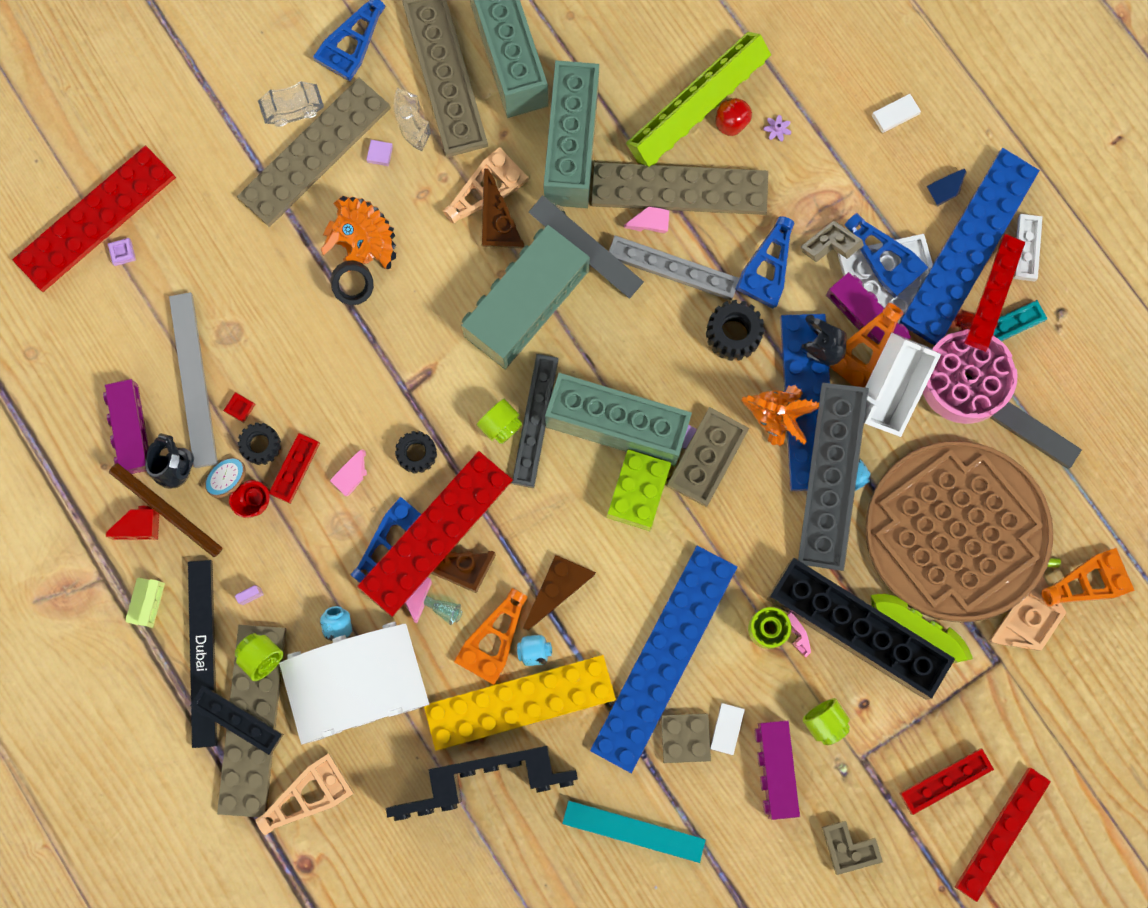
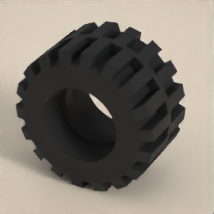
(743, 315)

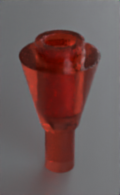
(964, 319)

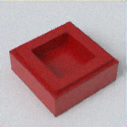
(239, 407)

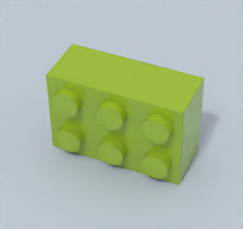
(638, 490)

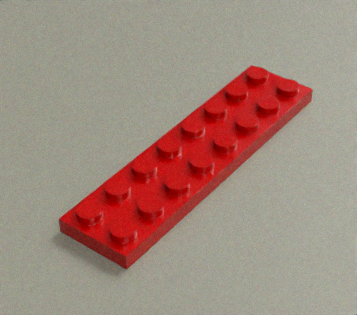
(94, 218)
(434, 534)

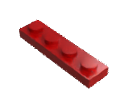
(946, 781)

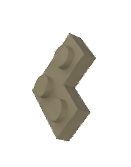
(832, 238)
(845, 854)

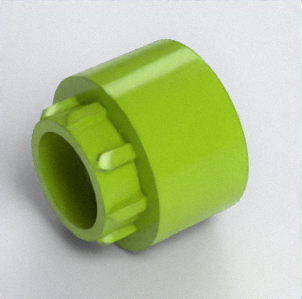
(500, 422)
(781, 623)
(257, 656)
(827, 722)

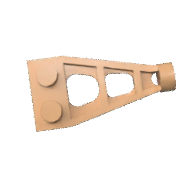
(506, 172)
(331, 782)

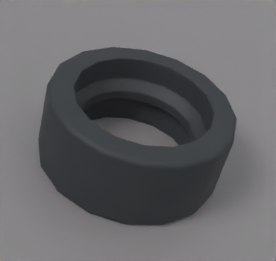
(352, 299)

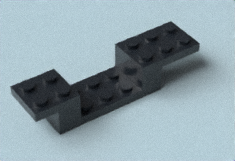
(446, 783)

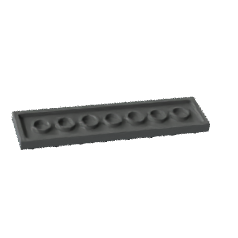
(833, 476)

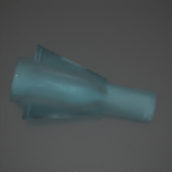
(446, 610)

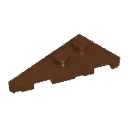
(497, 224)
(465, 569)
(560, 583)

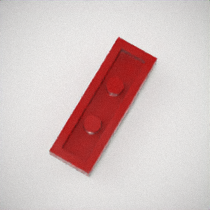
(294, 468)

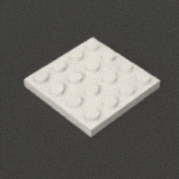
(859, 266)

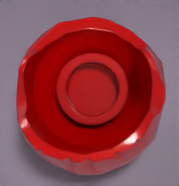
(733, 116)
(249, 499)

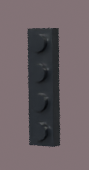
(236, 720)

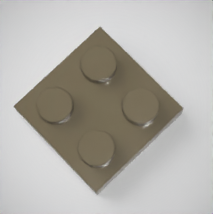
(685, 738)

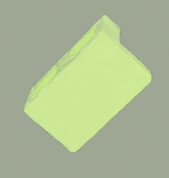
(145, 602)

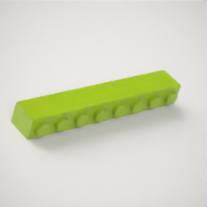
(698, 99)

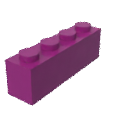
(860, 306)
(127, 425)
(778, 770)

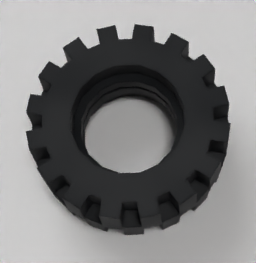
(250, 433)
(413, 438)

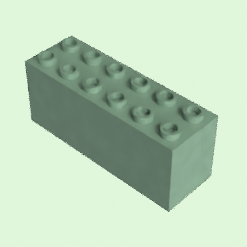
(511, 55)
(571, 133)
(525, 296)
(616, 418)

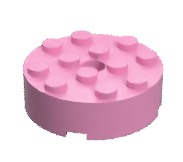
(975, 399)

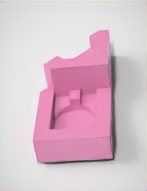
(650, 219)
(351, 474)
(416, 602)
(801, 643)

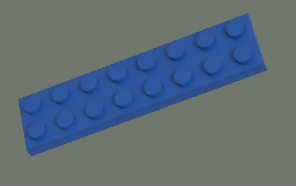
(808, 377)

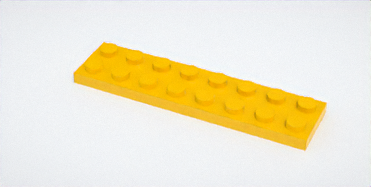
(519, 702)

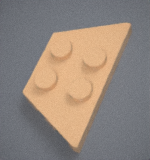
(1029, 622)

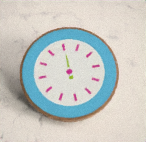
(225, 477)

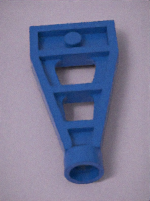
(338, 60)
(903, 274)
(757, 286)
(399, 514)

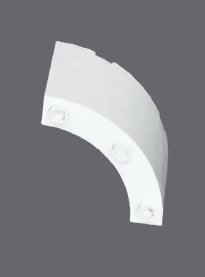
(353, 682)

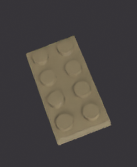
(707, 457)

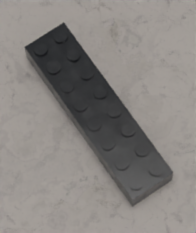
(861, 629)

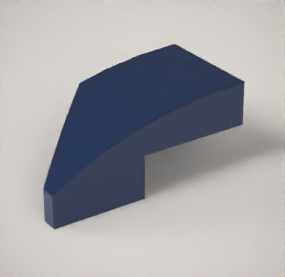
(947, 187)

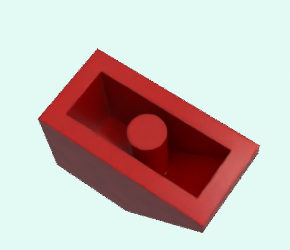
(136, 525)

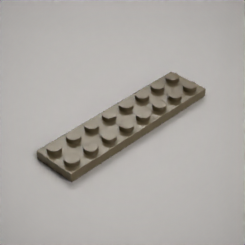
(445, 76)
(314, 152)
(680, 188)
(245, 767)

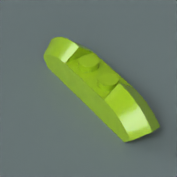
(912, 619)

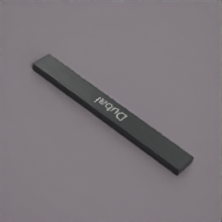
(201, 647)

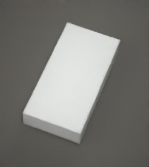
(896, 113)
(727, 729)

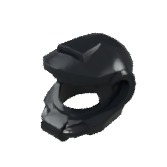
(829, 345)
(168, 470)

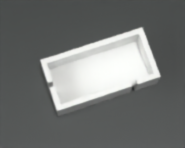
(898, 383)

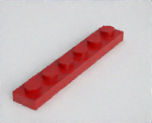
(995, 293)
(1002, 834)

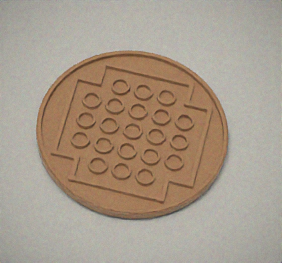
(959, 531)

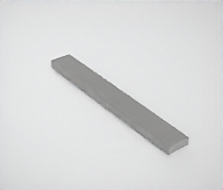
(193, 380)

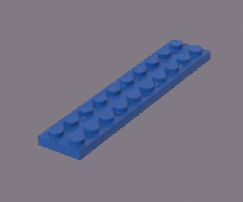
(969, 247)
(663, 659)

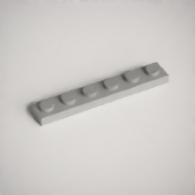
(674, 268)

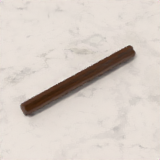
(165, 510)

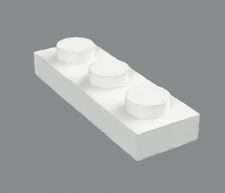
(1029, 230)

